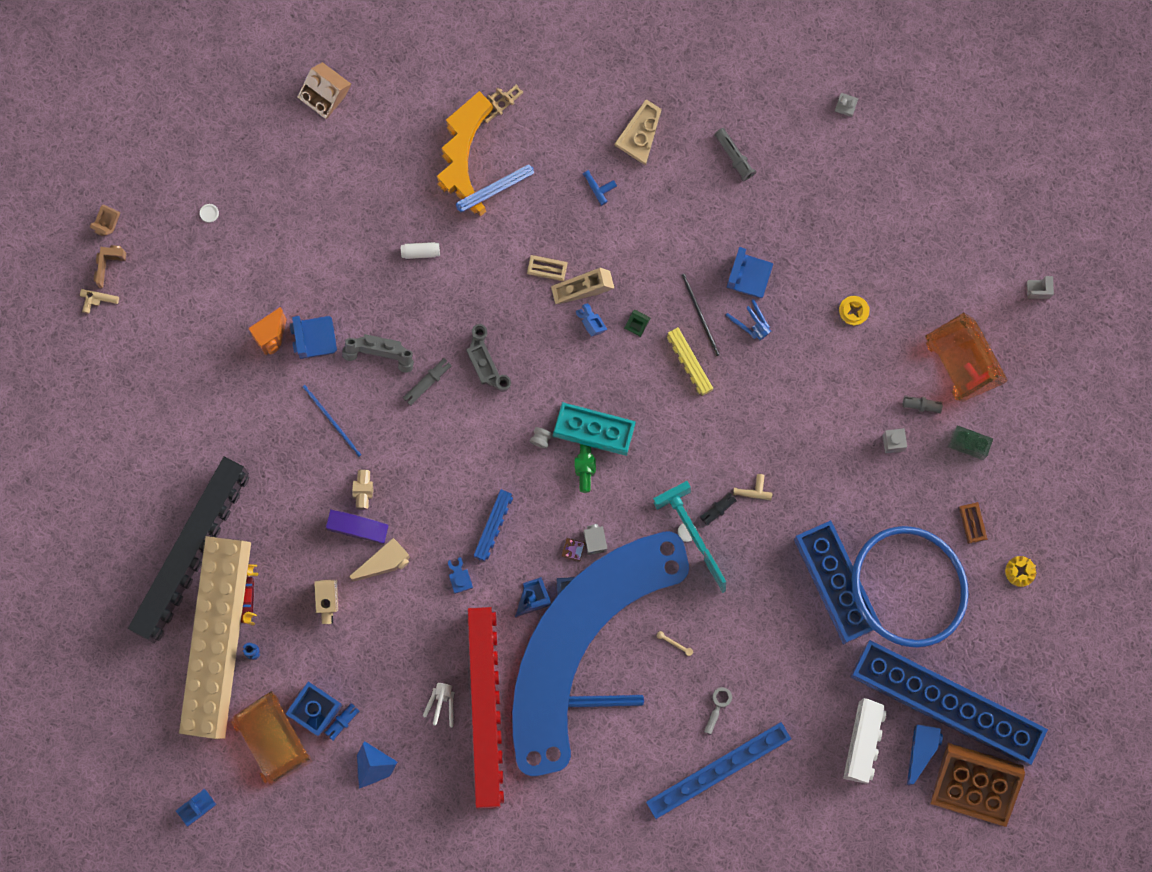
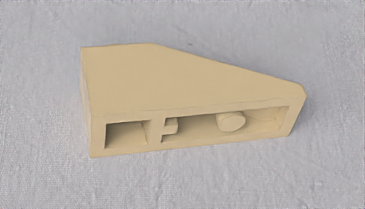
(583, 286)
(385, 560)

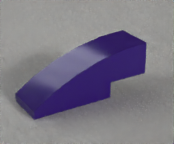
(356, 526)

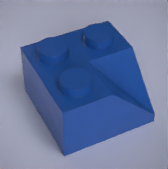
(313, 709)

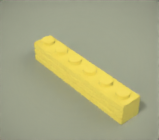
(689, 360)

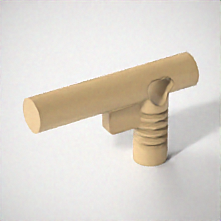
(95, 299)

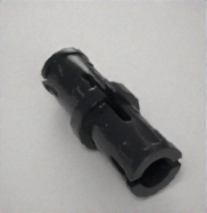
(718, 508)

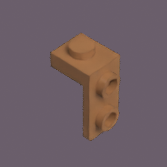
(112, 253)

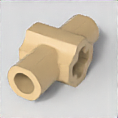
(362, 489)

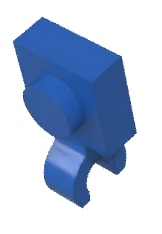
(591, 321)

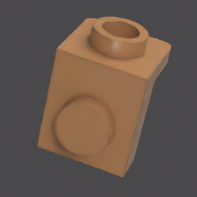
(105, 220)

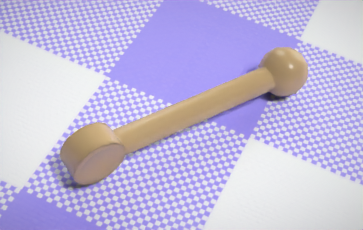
(688, 652)

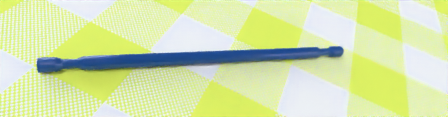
(332, 421)

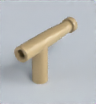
(757, 493)

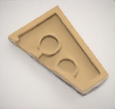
(640, 132)

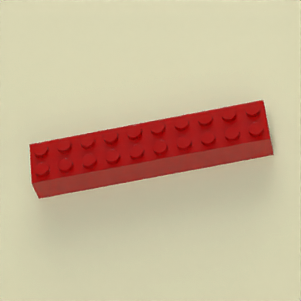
(484, 711)

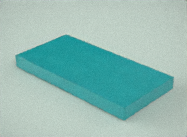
(594, 429)

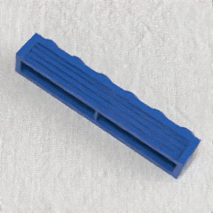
(492, 526)

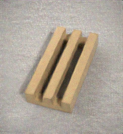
(547, 275)

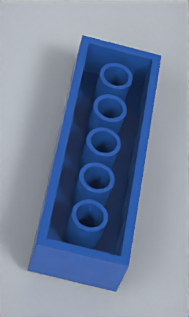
(832, 576)

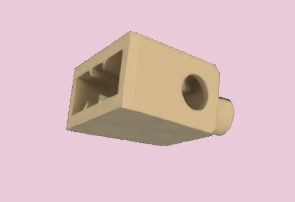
(326, 590)

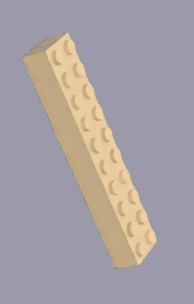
(215, 638)

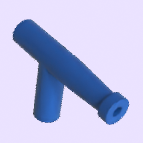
(599, 191)

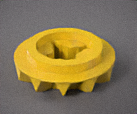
(855, 302)
(1022, 580)

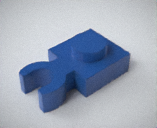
(459, 579)

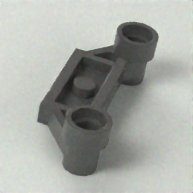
(379, 347)
(483, 362)

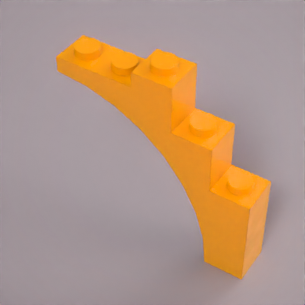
(463, 124)

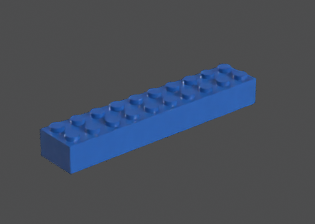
(949, 703)

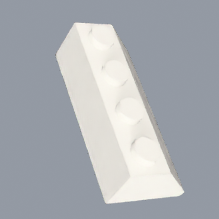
(864, 741)

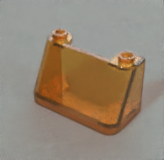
(966, 357)
(271, 738)

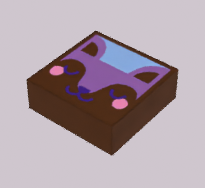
(573, 549)

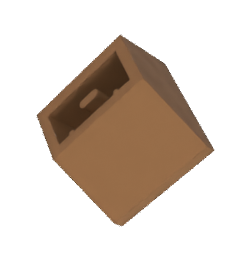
(323, 89)

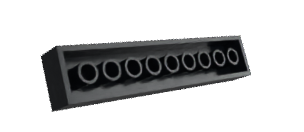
(188, 550)

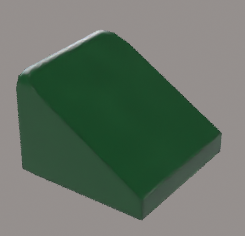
(637, 323)

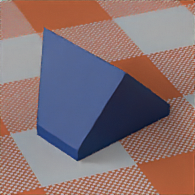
(533, 597)
(373, 765)

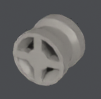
(540, 437)

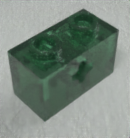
(970, 442)

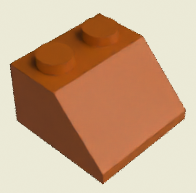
(269, 331)

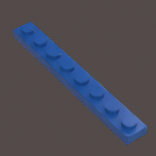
(718, 770)

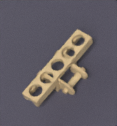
(504, 96)

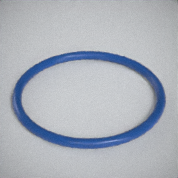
(868, 617)

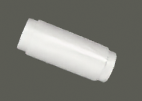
(420, 250)

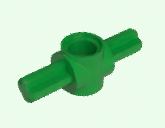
(585, 468)

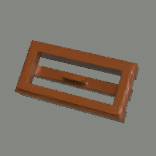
(966, 526)

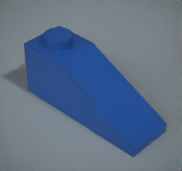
(924, 745)

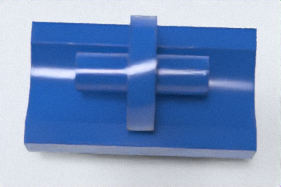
(196, 807)

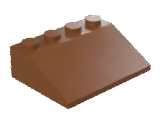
(977, 784)

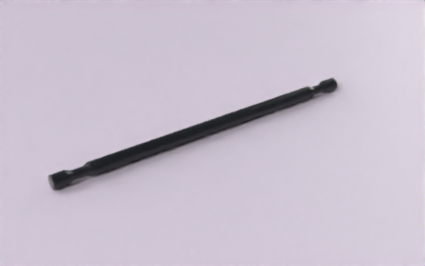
(700, 314)

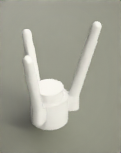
(442, 693)

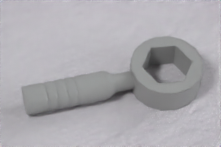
(715, 713)

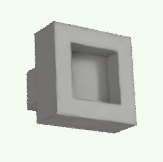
(846, 104)

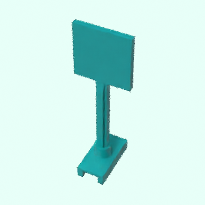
(673, 497)

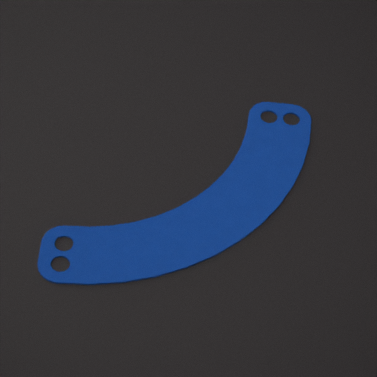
(567, 631)

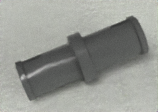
(922, 404)

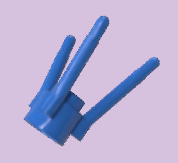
(761, 328)

